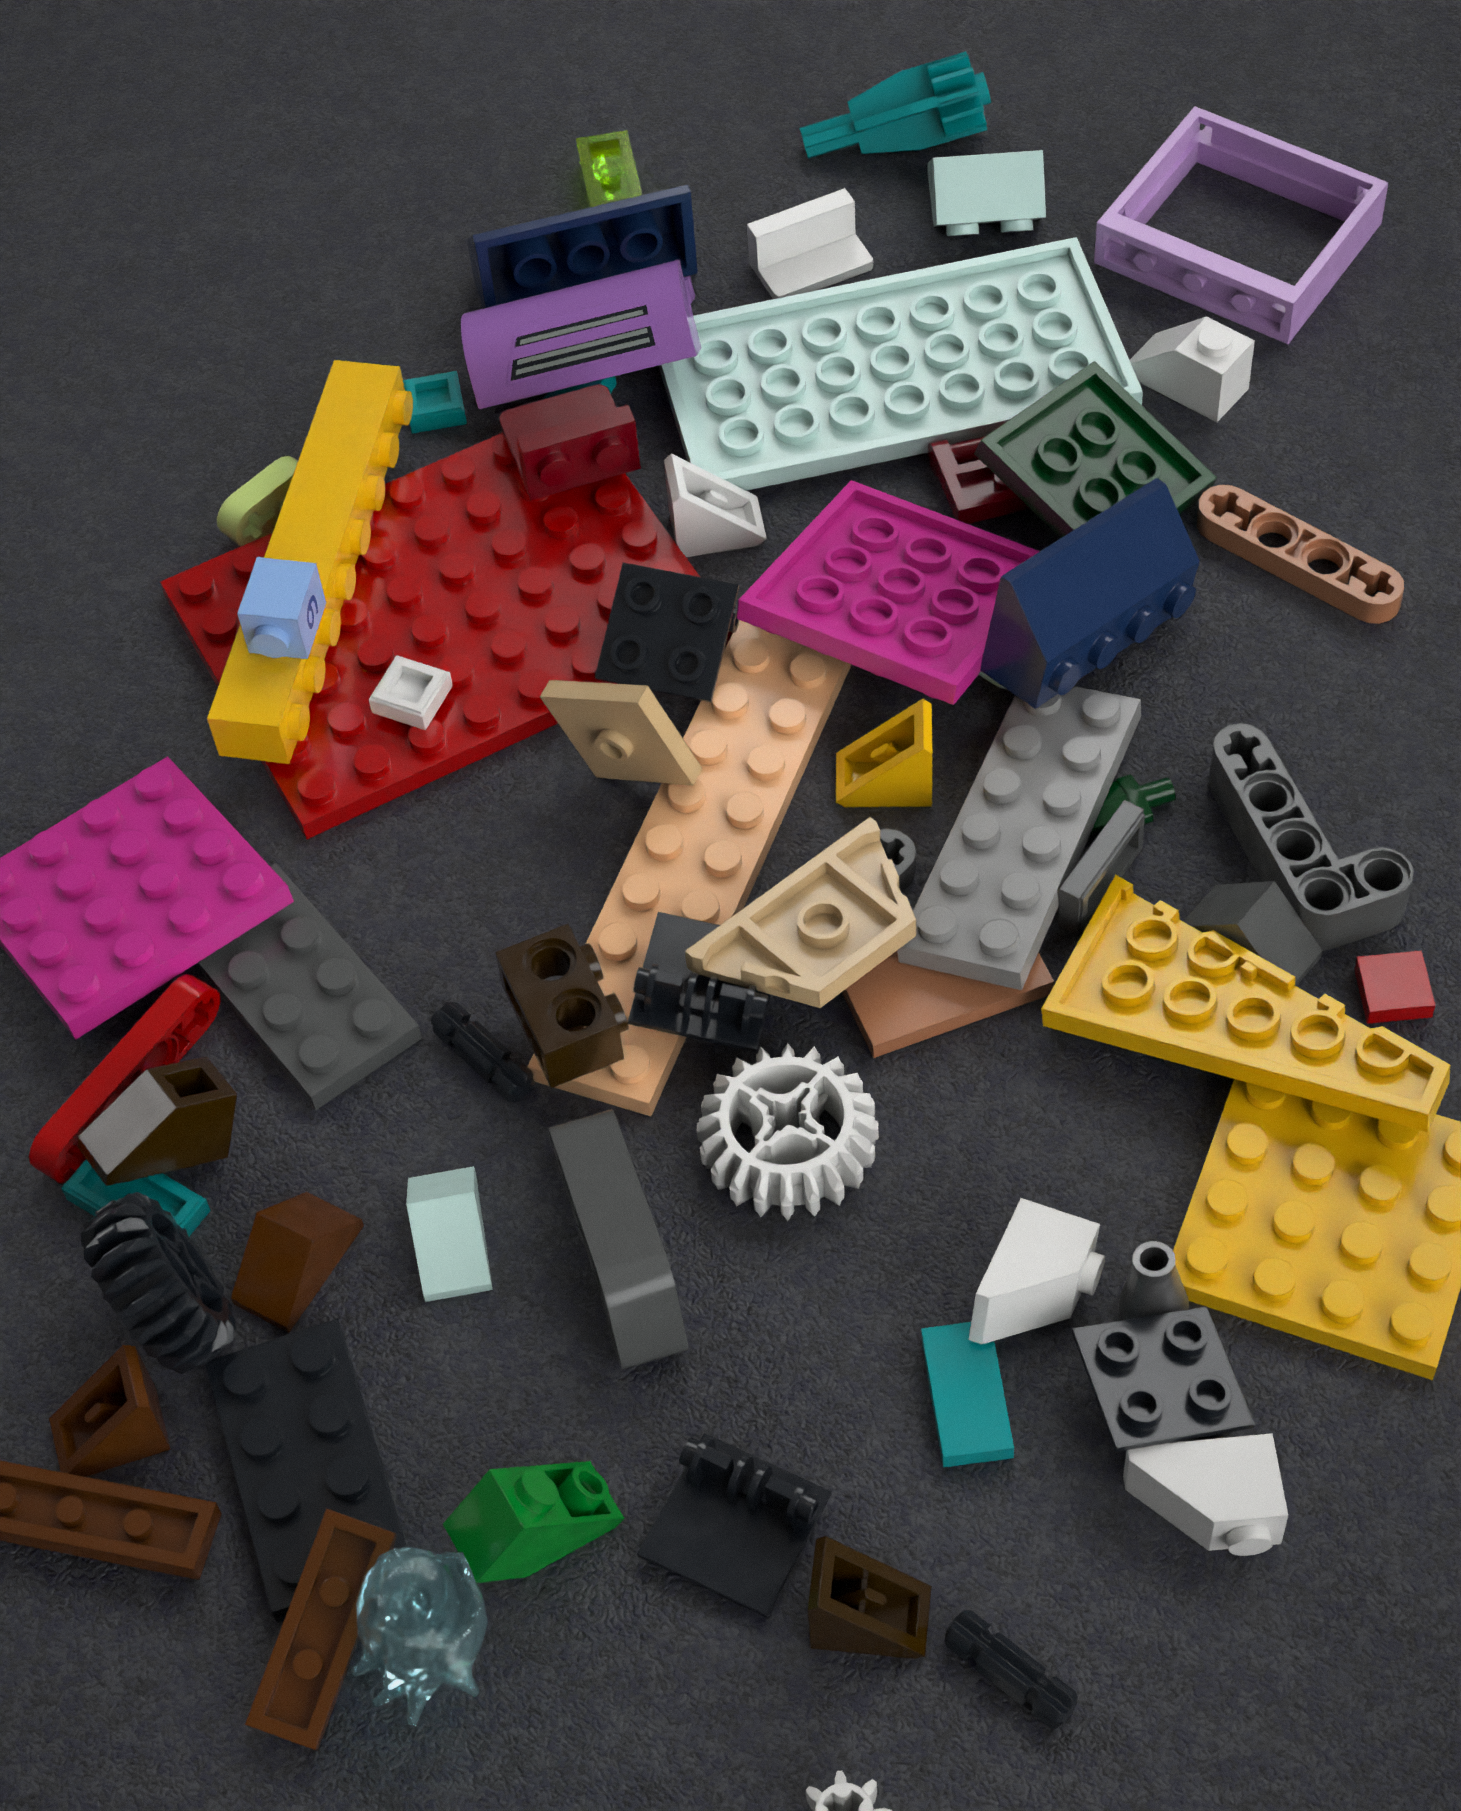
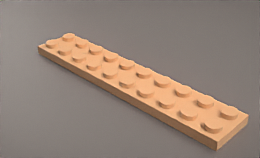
(709, 838)

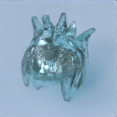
(420, 1625)

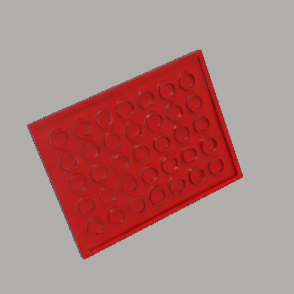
(454, 580)

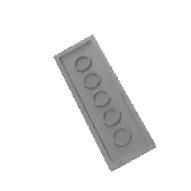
(1020, 836)

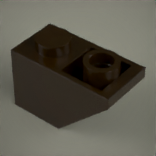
(162, 1123)

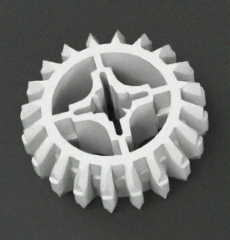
(792, 1154)

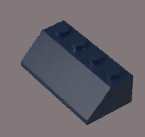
(584, 246)
(1090, 596)

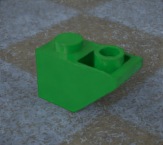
(530, 1518)

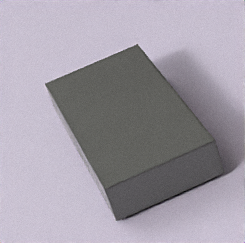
(1108, 855)

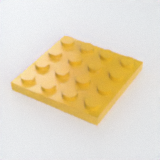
(1328, 1226)

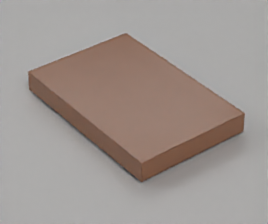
(910, 1003)

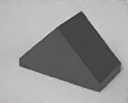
(1260, 921)

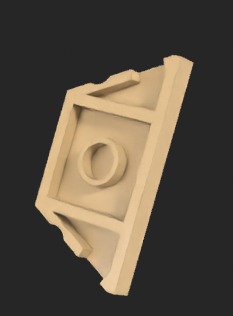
(814, 926)

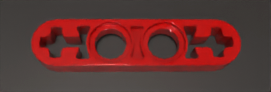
(154, 1041)

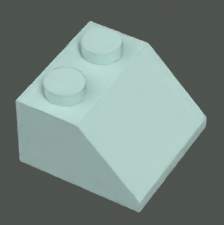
(987, 190)

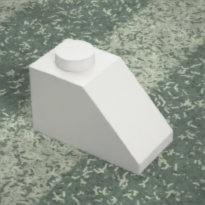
(1197, 365)
(1036, 1273)
(1214, 1490)

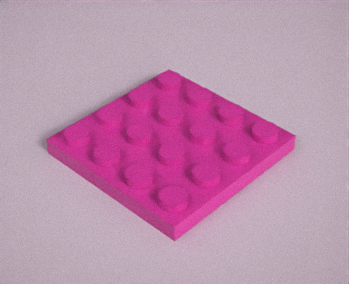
(888, 590)
(129, 896)

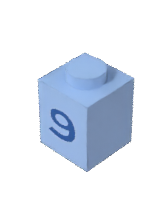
(282, 608)

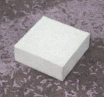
(410, 692)

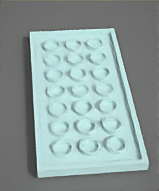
(888, 364)

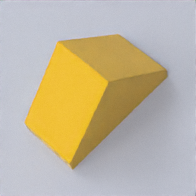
(889, 763)

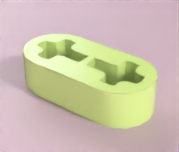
(255, 506)

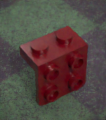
(570, 440)

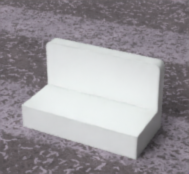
(808, 246)

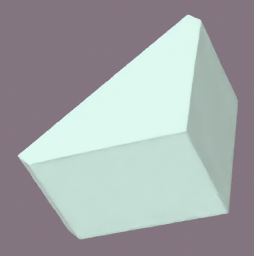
(448, 1234)

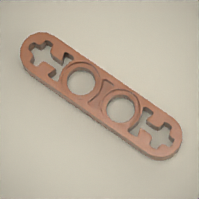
(1304, 546)

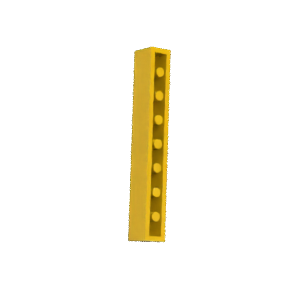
(325, 522)

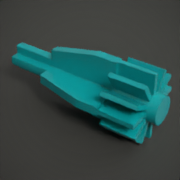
(908, 111)

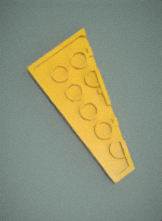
(1219, 1008)

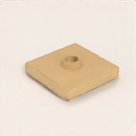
(621, 731)

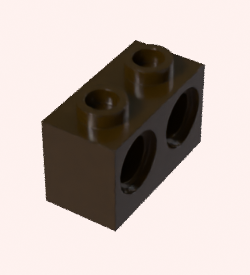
(554, 1006)

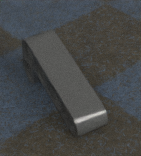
(1278, 826)
(619, 1239)

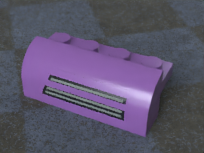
(580, 334)

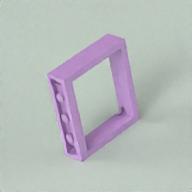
(1215, 281)

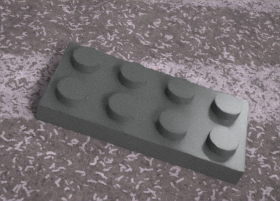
(310, 1000)

